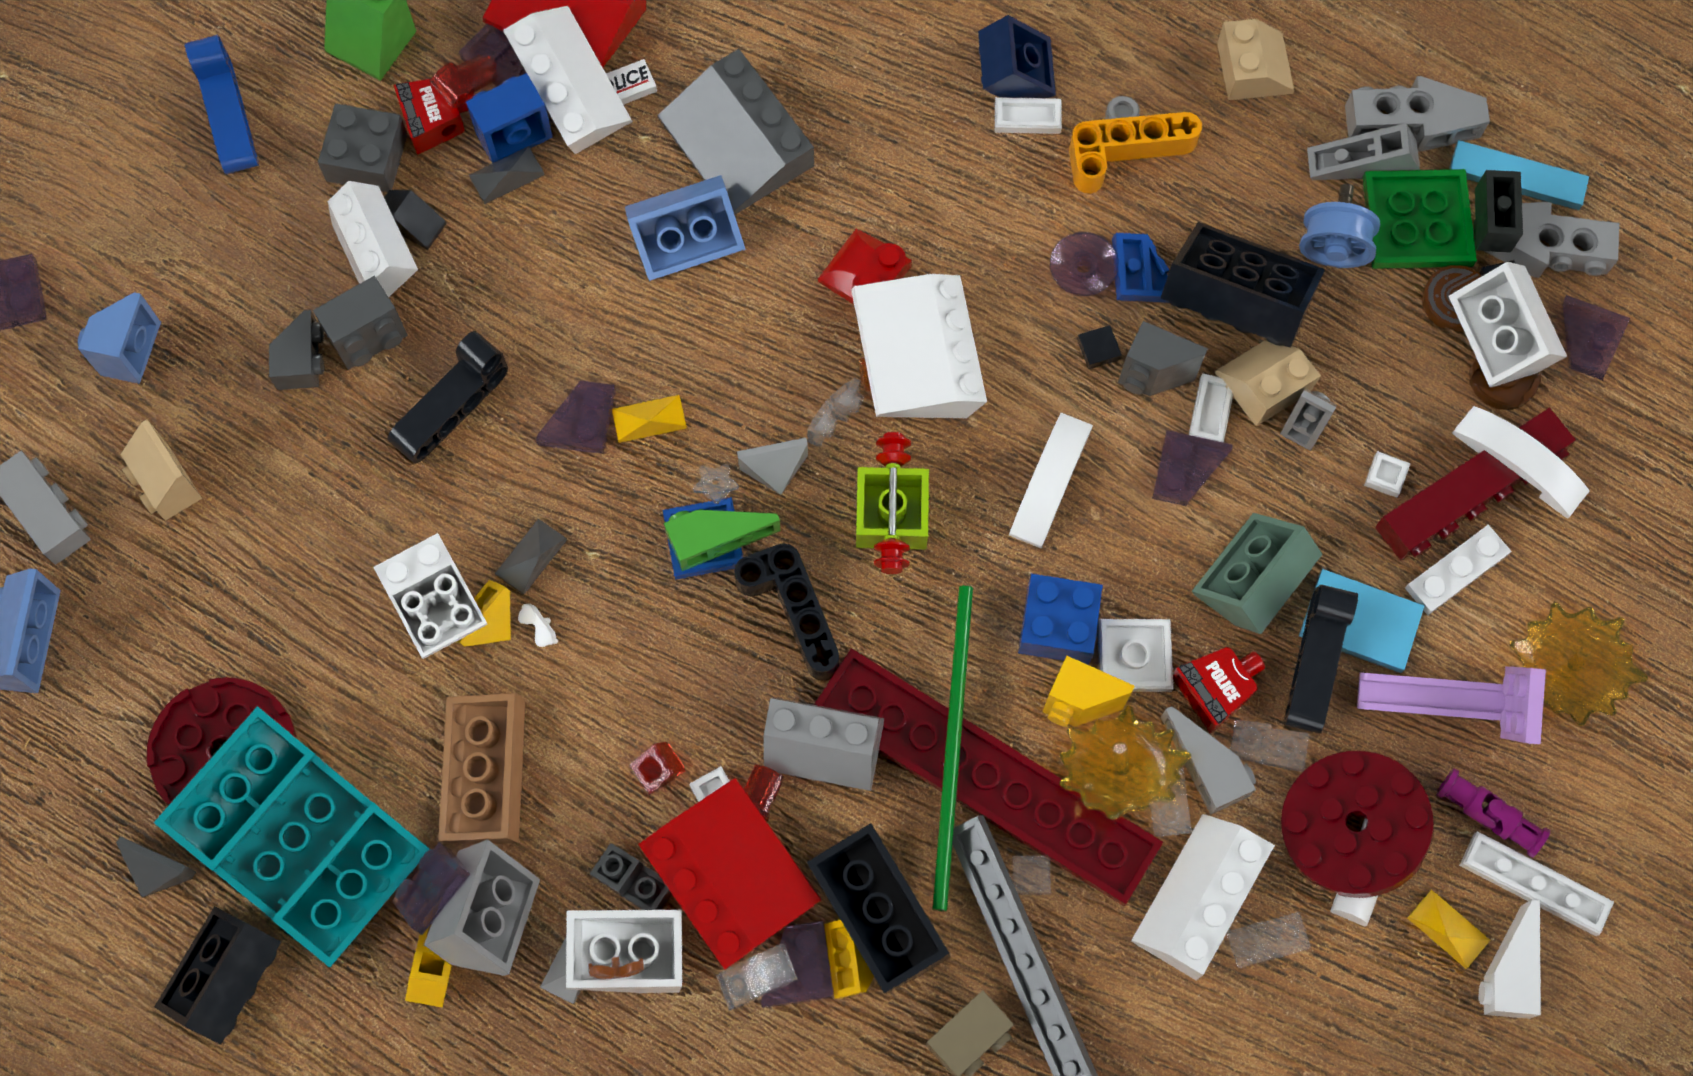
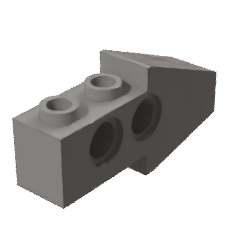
(1444, 118)
(1596, 238)

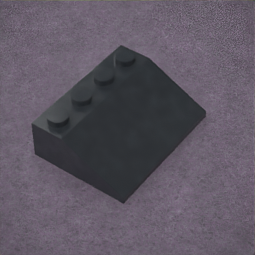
(1242, 284)

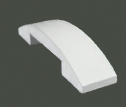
(1524, 456)
(1050, 480)

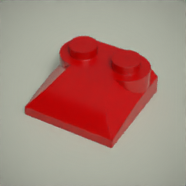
(864, 262)

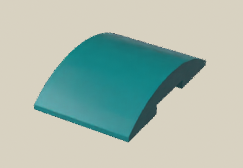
(292, 836)

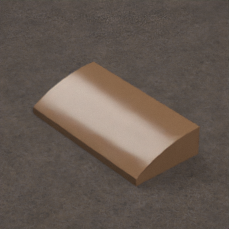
(482, 769)

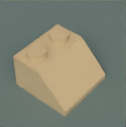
(1253, 60)
(1268, 379)
(158, 473)

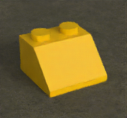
(1084, 694)

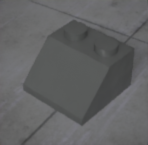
(1160, 361)

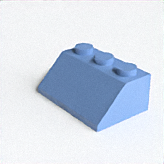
(684, 228)
(26, 626)

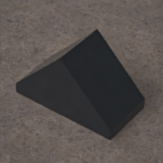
(414, 217)

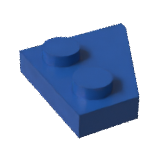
(1140, 269)

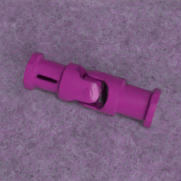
(1501, 818)

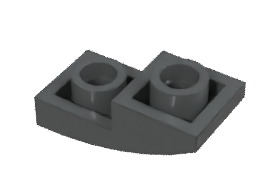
(631, 879)

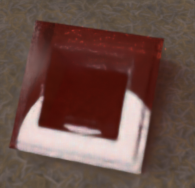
(657, 767)

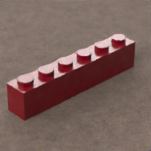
(1464, 492)

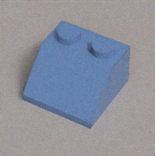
(120, 338)

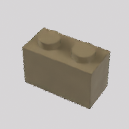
(970, 1035)

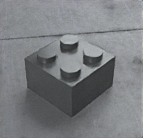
(362, 147)
(361, 323)

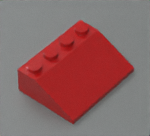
(601, 21)
(729, 872)

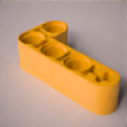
(1174, 132)

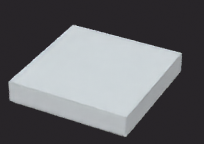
(1137, 652)

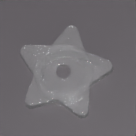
(717, 491)

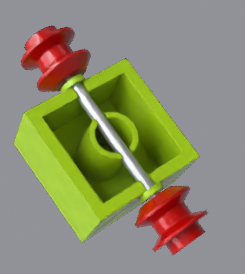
(892, 505)

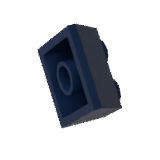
(1016, 60)

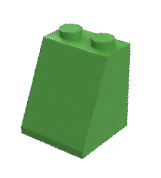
(368, 33)

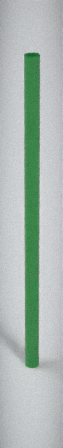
(952, 750)

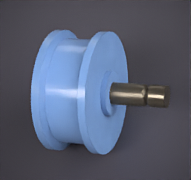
(1340, 232)

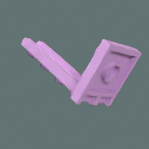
(1514, 703)

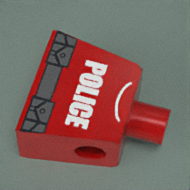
(428, 114)
(1218, 684)

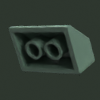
(1258, 571)

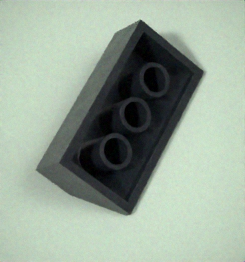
(878, 909)

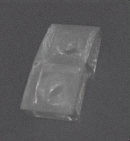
(838, 406)
(1270, 746)
(1173, 816)
(1268, 940)
(756, 977)

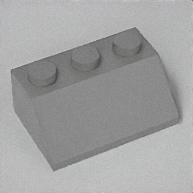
(822, 743)
(487, 912)

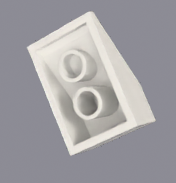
(630, 935)

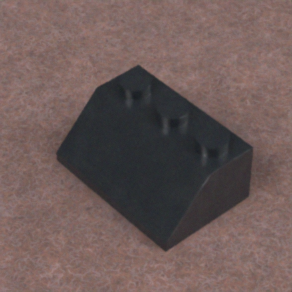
(217, 975)

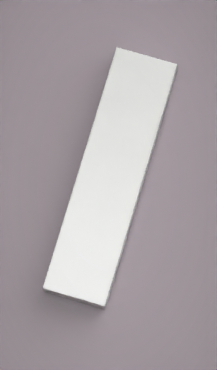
(1537, 882)

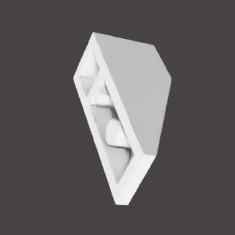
(1513, 977)

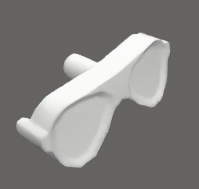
(544, 633)

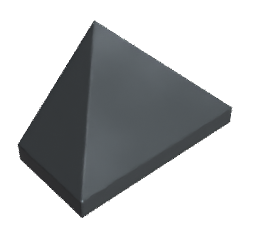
(506, 175)
(531, 556)
(150, 869)

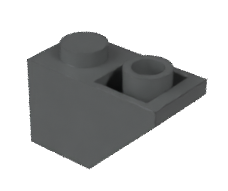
(295, 354)

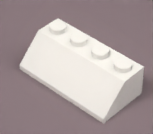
(568, 77)
(1202, 895)

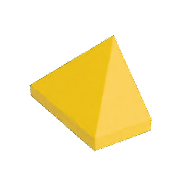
(649, 418)
(495, 607)
(1448, 929)
(847, 967)

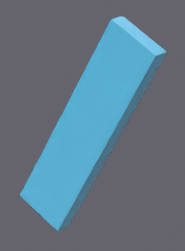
(1537, 179)

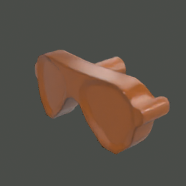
(616, 971)

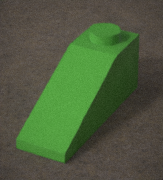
(712, 533)

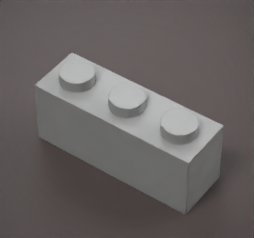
(41, 507)

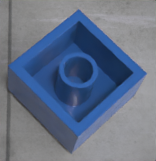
(509, 117)
(1060, 618)

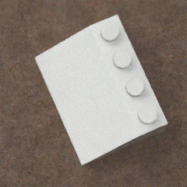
(919, 347)

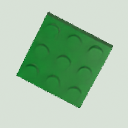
(1421, 218)

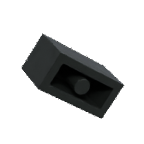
(1498, 211)

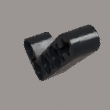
(451, 399)
(796, 612)
(1319, 657)

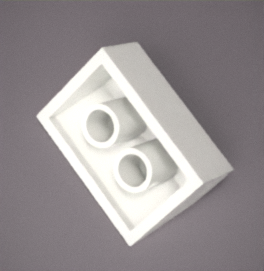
(370, 236)
(1507, 325)

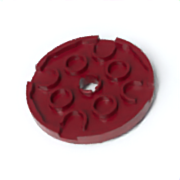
(198, 721)
(1363, 861)

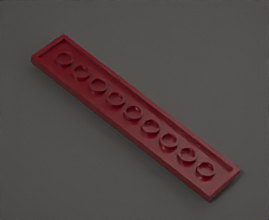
(996, 781)

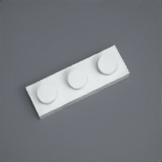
(1458, 569)

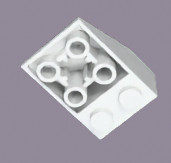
(430, 596)

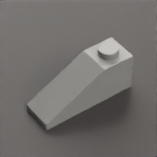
(1377, 150)
(1308, 418)
(1213, 767)

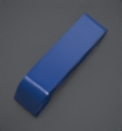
(223, 104)

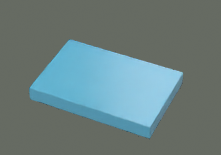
(1381, 625)

